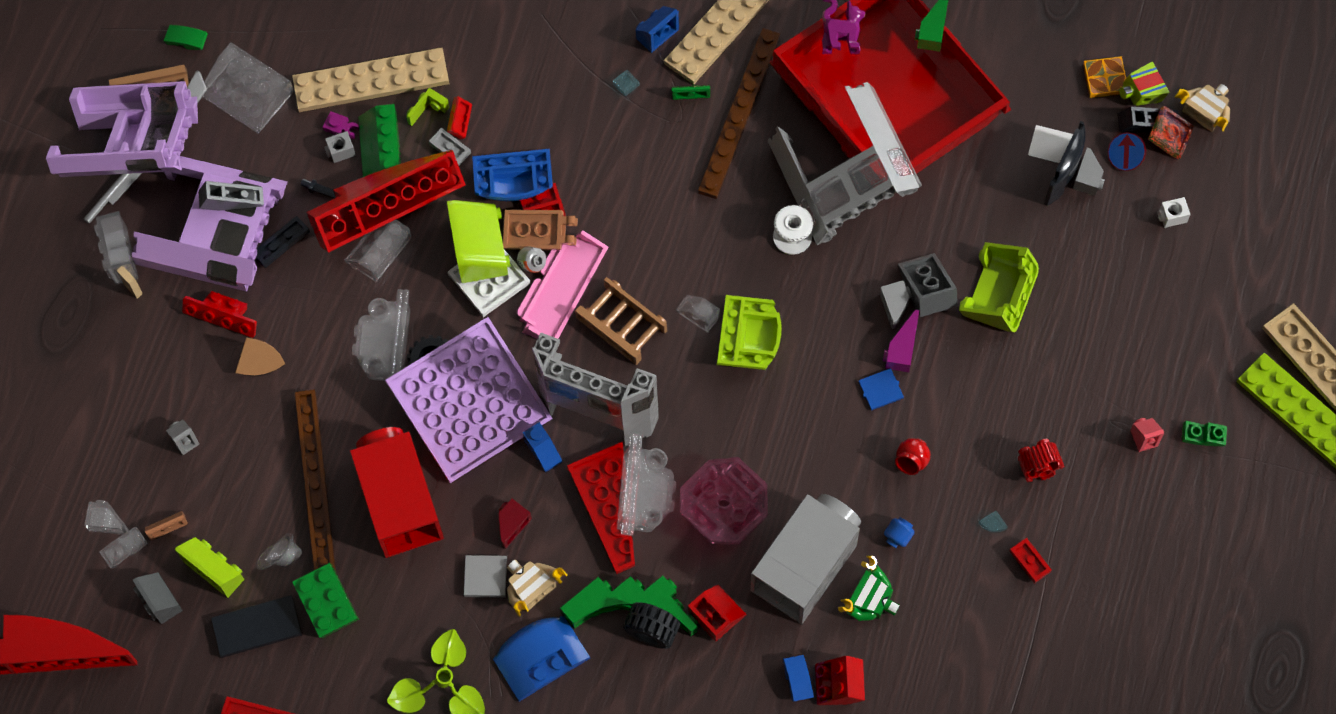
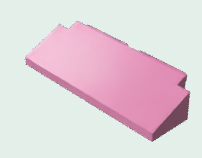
(564, 280)

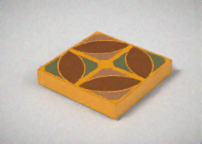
(1104, 76)

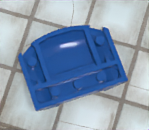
(512, 175)
(539, 655)

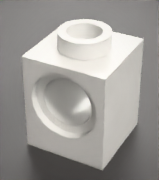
(1179, 206)

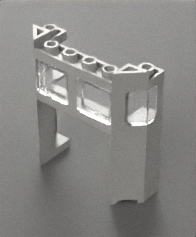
(858, 181)

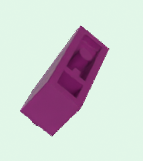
(901, 346)

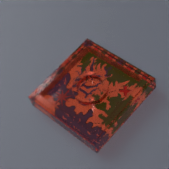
(1171, 132)

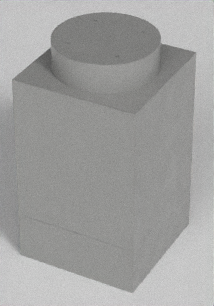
(806, 556)

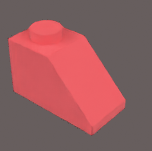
(1146, 433)

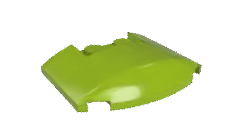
(749, 333)

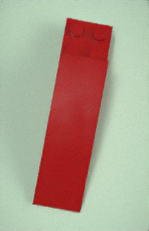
(384, 198)
(52, 645)

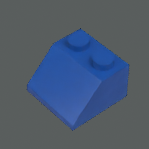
(658, 28)

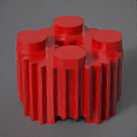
(1040, 460)

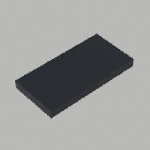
(256, 626)

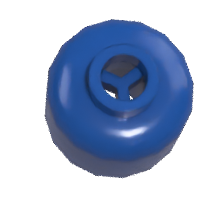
(899, 532)

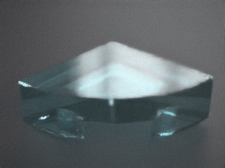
(993, 523)

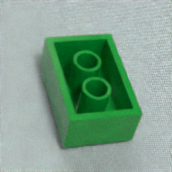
(325, 600)

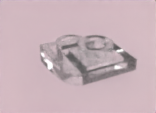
(123, 547)

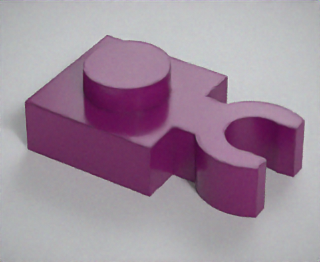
(338, 124)

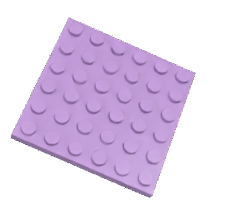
(468, 399)

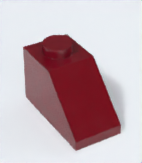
(512, 521)

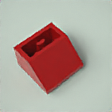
(715, 612)
(840, 681)

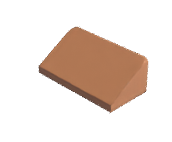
(166, 525)

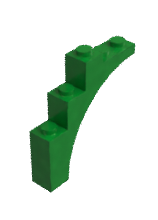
(599, 599)

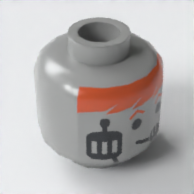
(531, 259)

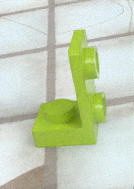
(430, 97)

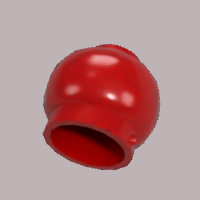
(912, 456)

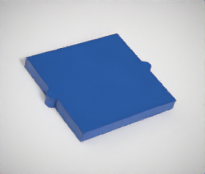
(881, 389)

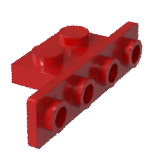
(222, 312)

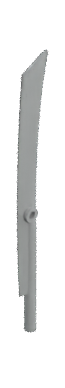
(197, 89)

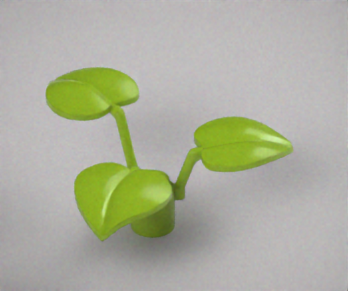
(448, 651)

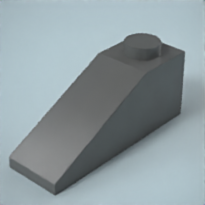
(229, 196)

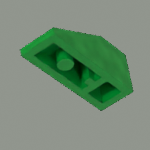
(932, 27)

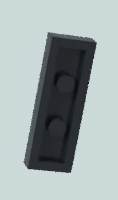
(281, 241)

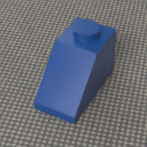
(542, 447)

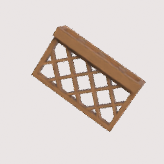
(169, 74)

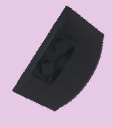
(1067, 165)

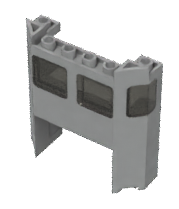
(622, 406)

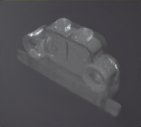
(383, 337)
(644, 488)

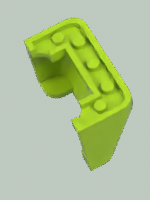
(477, 240)
(1002, 287)

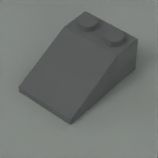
(929, 284)

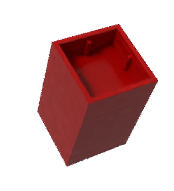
(395, 491)

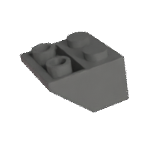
(156, 597)

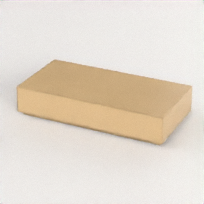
(129, 281)

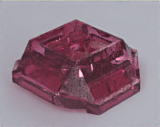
(727, 481)

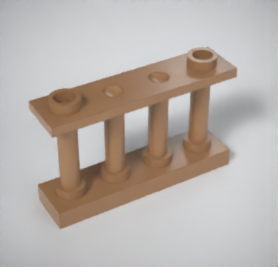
(617, 340)

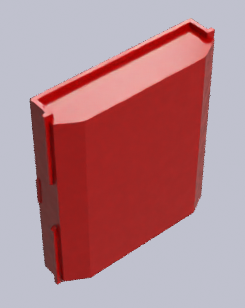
(927, 94)

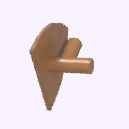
(258, 358)

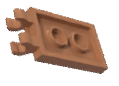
(537, 229)

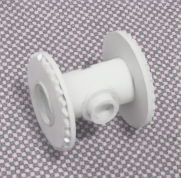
(793, 229)

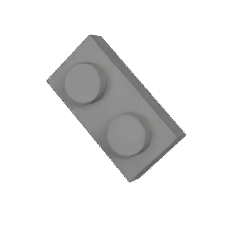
(443, 141)

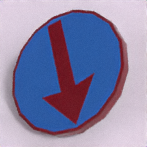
(1126, 151)

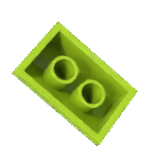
(210, 565)

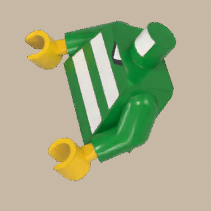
(871, 595)

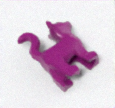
(841, 30)

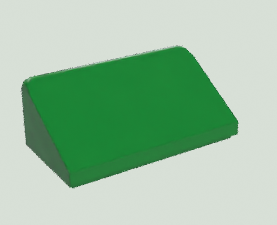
(690, 92)

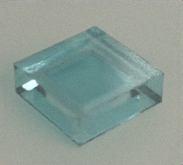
(626, 83)

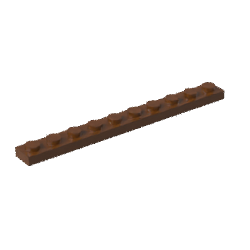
(739, 114)
(314, 479)

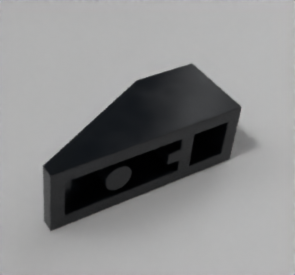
(1138, 119)

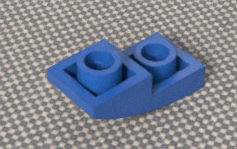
(798, 678)

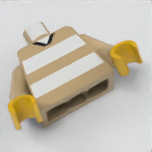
(1206, 105)
(531, 584)

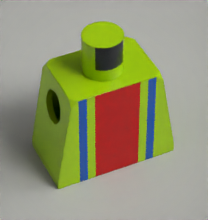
(1144, 86)

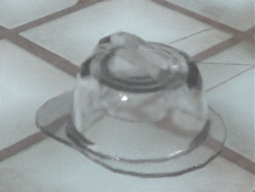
(280, 553)

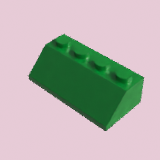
(379, 139)

